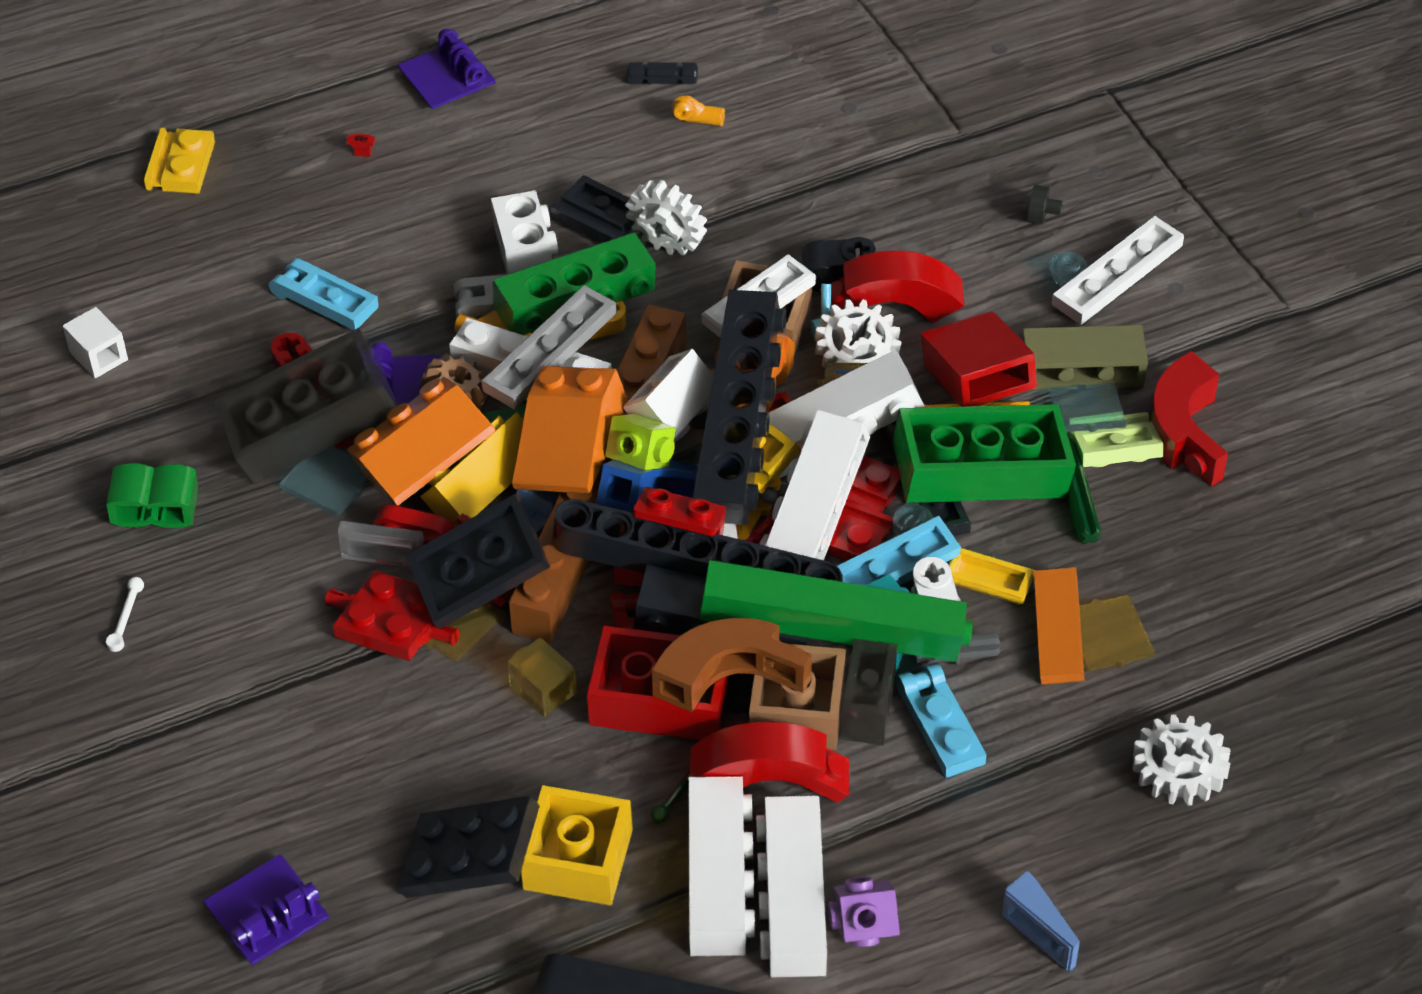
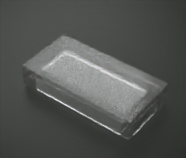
(377, 543)

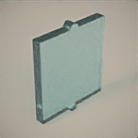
(1089, 407)
(326, 480)

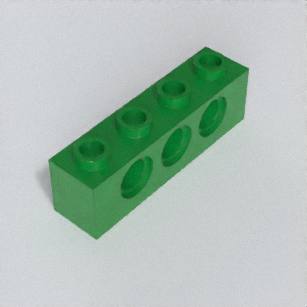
(613, 269)

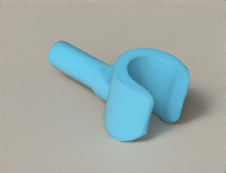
(825, 307)

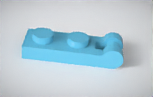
(324, 293)
(941, 721)

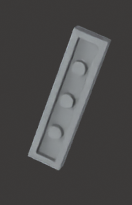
(549, 345)

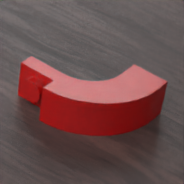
(903, 279)
(1179, 394)
(773, 753)

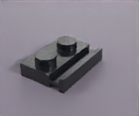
(593, 210)

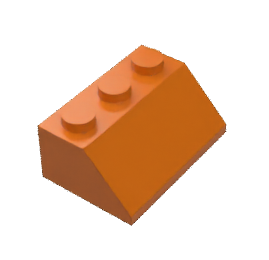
(420, 440)

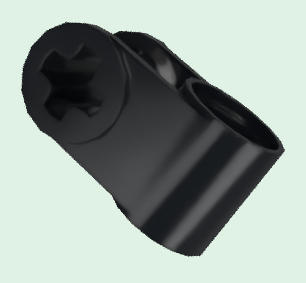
(827, 257)

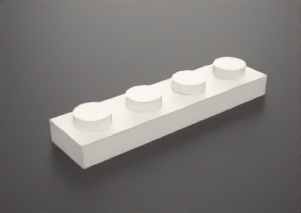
(1117, 270)

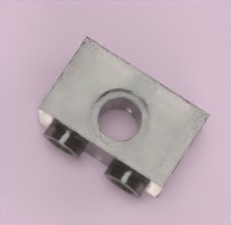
(868, 692)

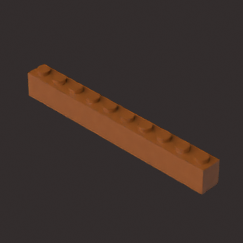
(543, 600)

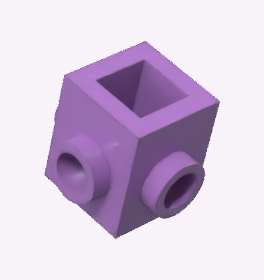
(879, 912)

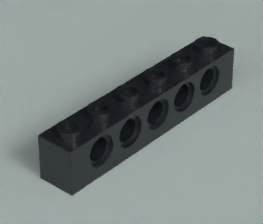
(745, 315)

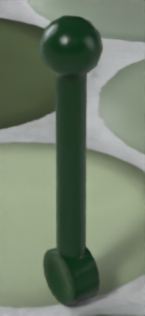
(660, 812)

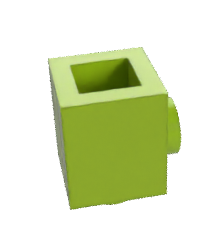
(640, 441)

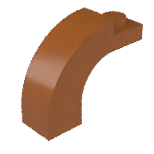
(723, 650)

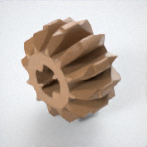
(459, 372)

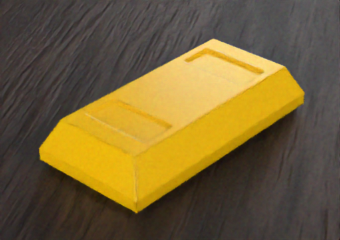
(991, 576)

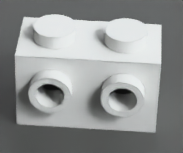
(675, 392)

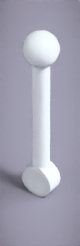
(115, 640)

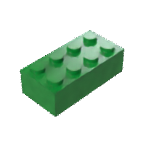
(983, 453)

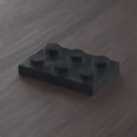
(477, 561)
(468, 847)

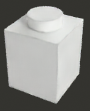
(95, 342)

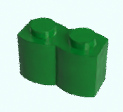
(152, 495)

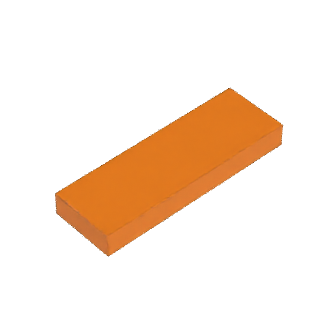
(1059, 626)

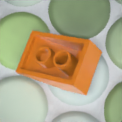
(567, 428)

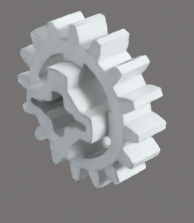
(666, 217)
(849, 327)
(1181, 760)

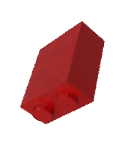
(978, 360)

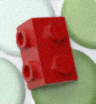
(680, 511)

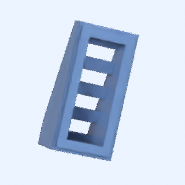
(1039, 920)

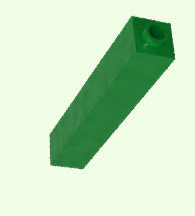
(837, 610)

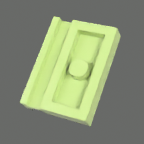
(1116, 445)

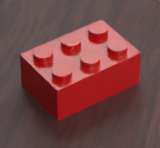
(623, 692)

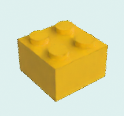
(577, 845)

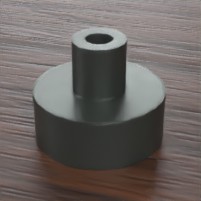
(1042, 204)

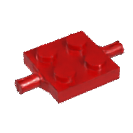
(387, 617)

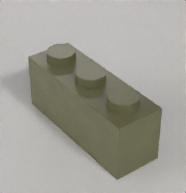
(1088, 355)

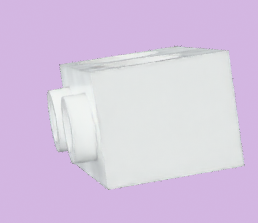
(522, 231)

